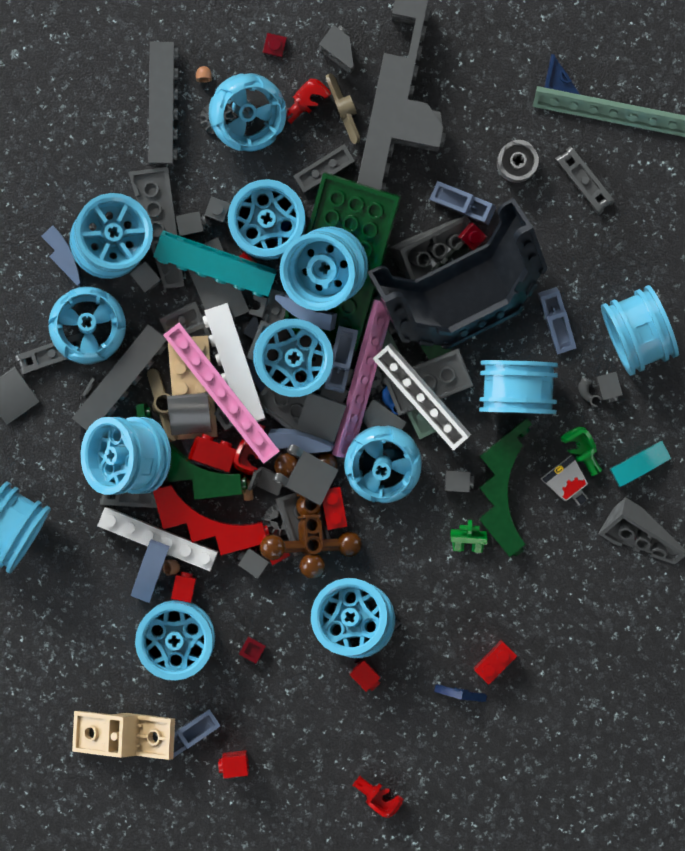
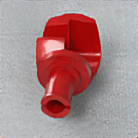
(302, 98)
(241, 457)
(375, 798)

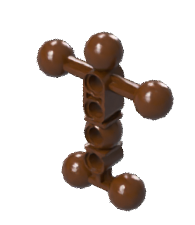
(311, 565)

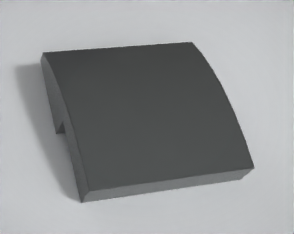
(189, 318)
(15, 396)
(189, 414)

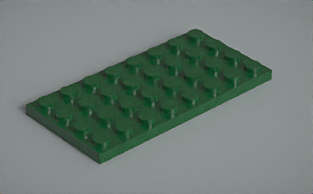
(370, 218)

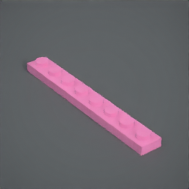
(362, 378)
(221, 393)

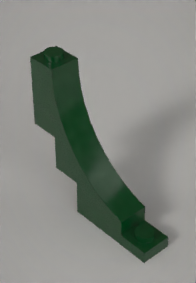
(499, 460)
(205, 481)

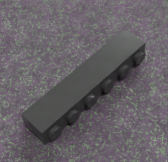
(162, 103)
(120, 377)

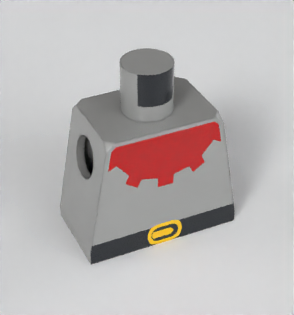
(567, 481)

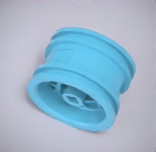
(258, 213)
(640, 330)
(303, 362)
(518, 387)
(125, 455)
(19, 525)
(343, 616)
(168, 647)

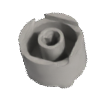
(507, 166)

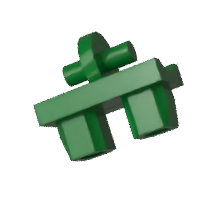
(468, 534)

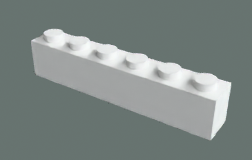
(232, 358)
(421, 396)
(143, 532)

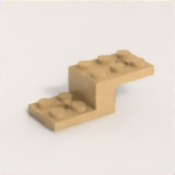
(185, 382)
(123, 735)

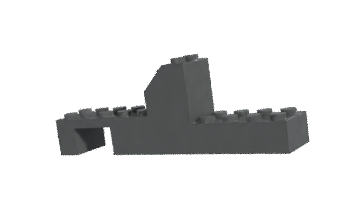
(394, 113)

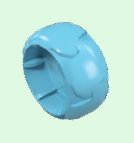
(234, 133)
(89, 350)
(372, 441)

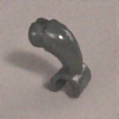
(583, 388)

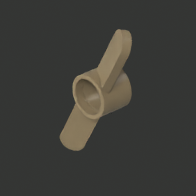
(345, 108)
(159, 392)

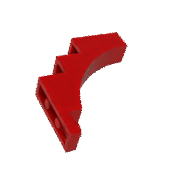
(229, 537)

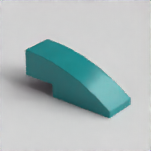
(640, 464)

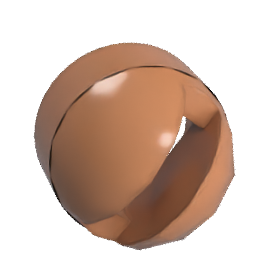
(203, 74)
(171, 567)

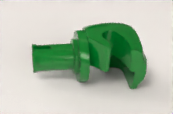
(585, 448)

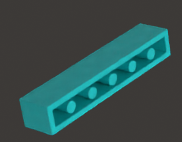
(214, 263)

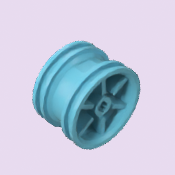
(98, 261)
(303, 288)

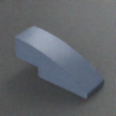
(463, 203)
(62, 255)
(323, 319)
(557, 320)
(342, 358)
(311, 444)
(150, 571)
(194, 731)

